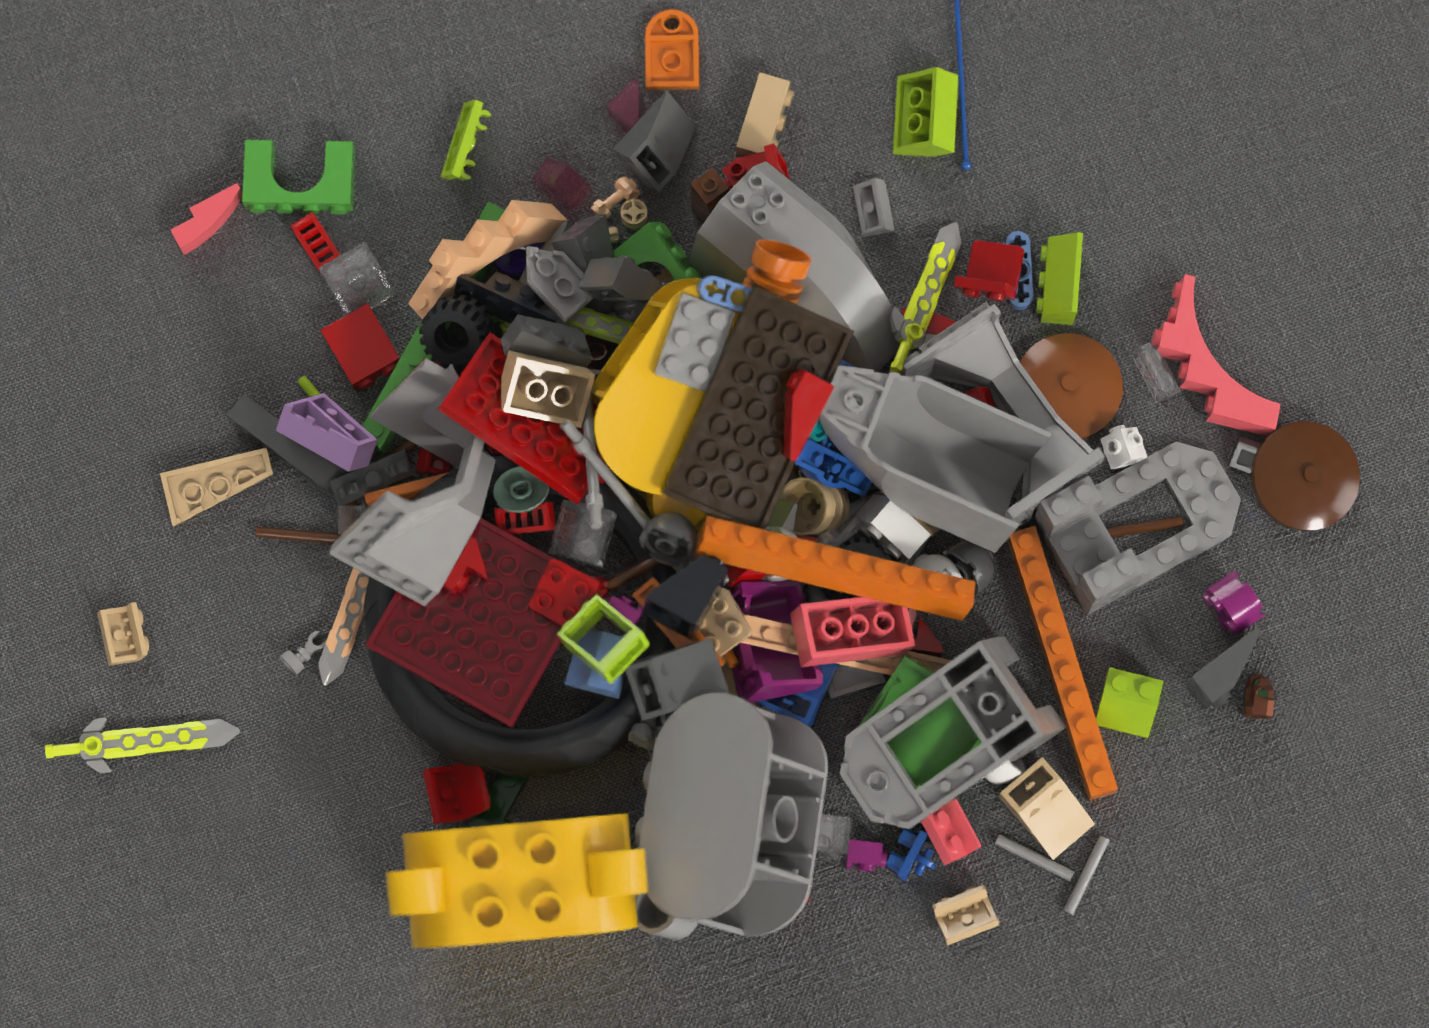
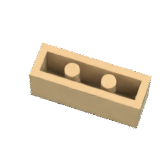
(764, 114)

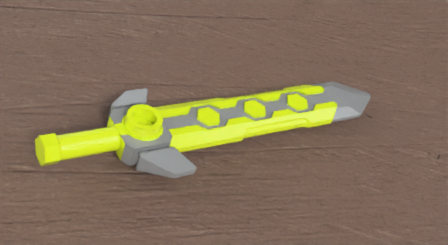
(912, 327)
(141, 741)

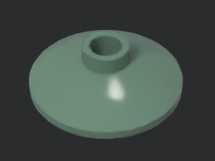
(513, 484)

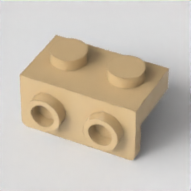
(123, 634)
(965, 914)

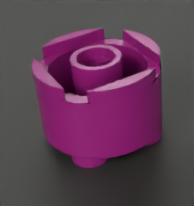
(1234, 603)

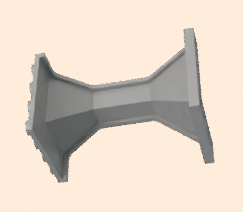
(979, 354)
(420, 541)

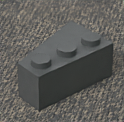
(547, 341)

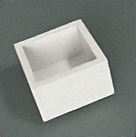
(891, 527)

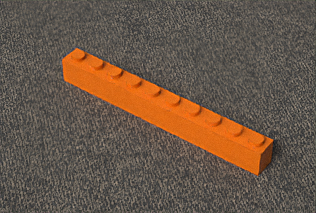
(835, 568)
(1062, 663)

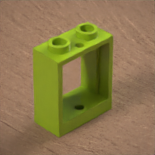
(621, 654)

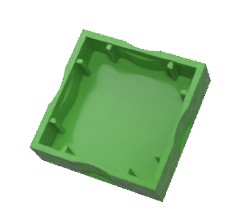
(934, 739)

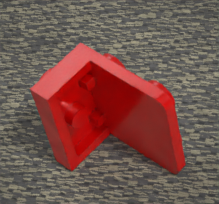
(992, 271)
(565, 591)
(456, 792)

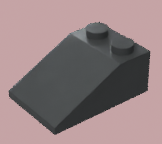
(1217, 679)

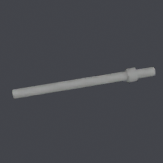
(583, 446)
(594, 499)

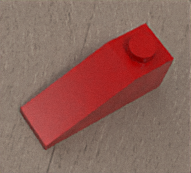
(803, 406)

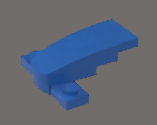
(829, 467)

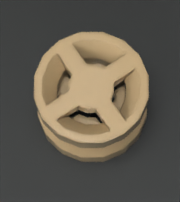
(633, 208)

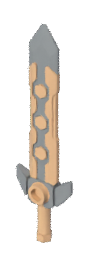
(345, 627)

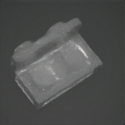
(1156, 373)

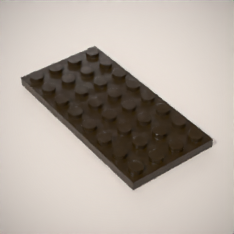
(735, 442)

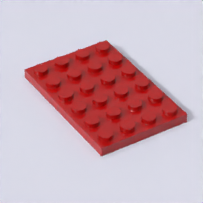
(529, 442)

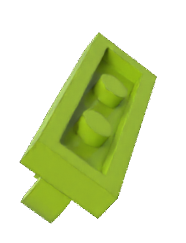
(464, 140)

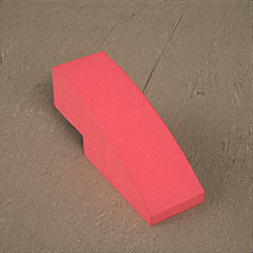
(207, 219)

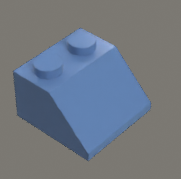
(581, 676)

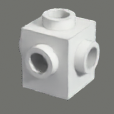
(1123, 447)

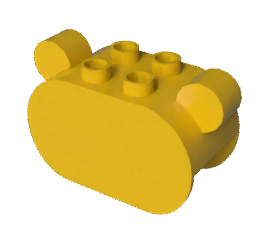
(644, 414)
(518, 881)

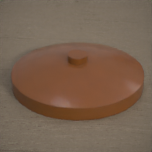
(1077, 380)

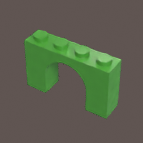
(331, 194)
(654, 244)

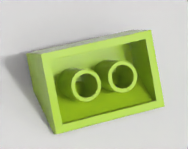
(925, 113)
(1060, 279)

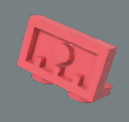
(951, 832)

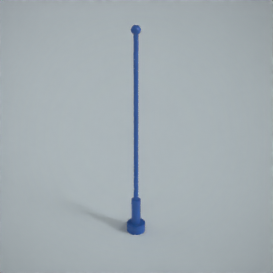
(965, 164)

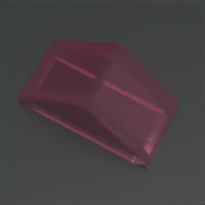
(625, 106)
(562, 182)

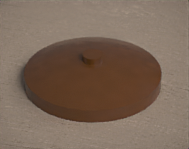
(1305, 476)

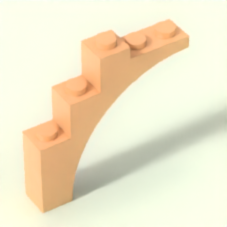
(487, 240)

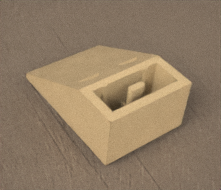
(1046, 808)

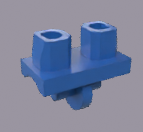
(915, 843)

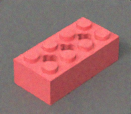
(855, 631)

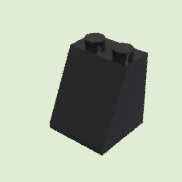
(687, 596)

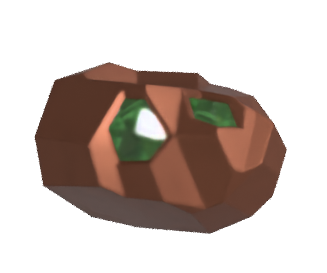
(1258, 698)

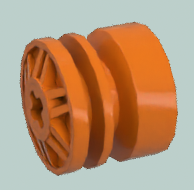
(778, 269)

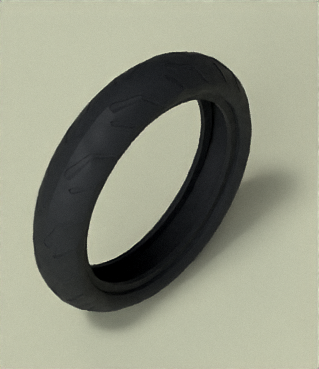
(517, 750)

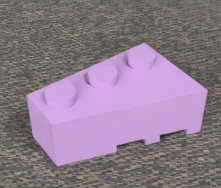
(327, 431)

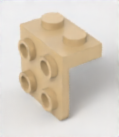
(725, 624)

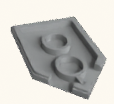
(556, 281)

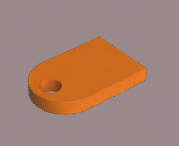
(672, 54)

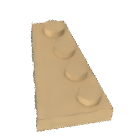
(209, 483)

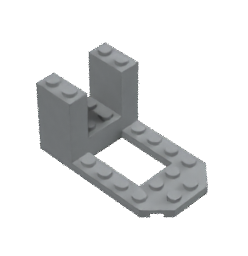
(1088, 553)
(992, 706)

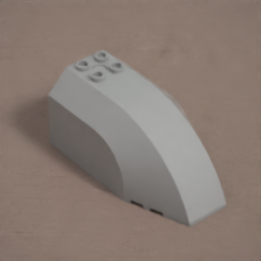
(838, 278)
(932, 449)

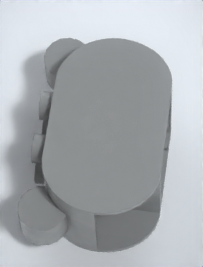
(729, 819)

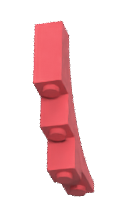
(1199, 372)

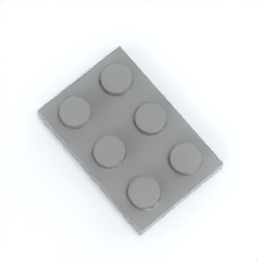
(694, 342)

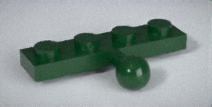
(503, 796)

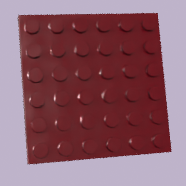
(483, 639)

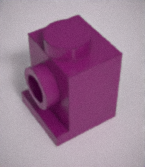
(625, 608)
(865, 855)

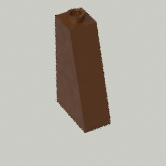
(706, 193)

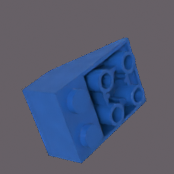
(803, 705)

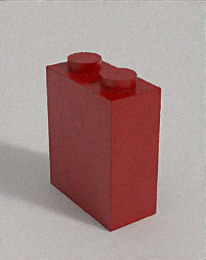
(361, 347)

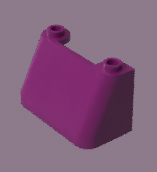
(765, 671)

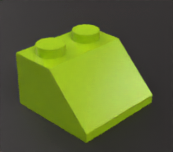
(1128, 702)

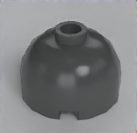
(670, 538)
(973, 563)

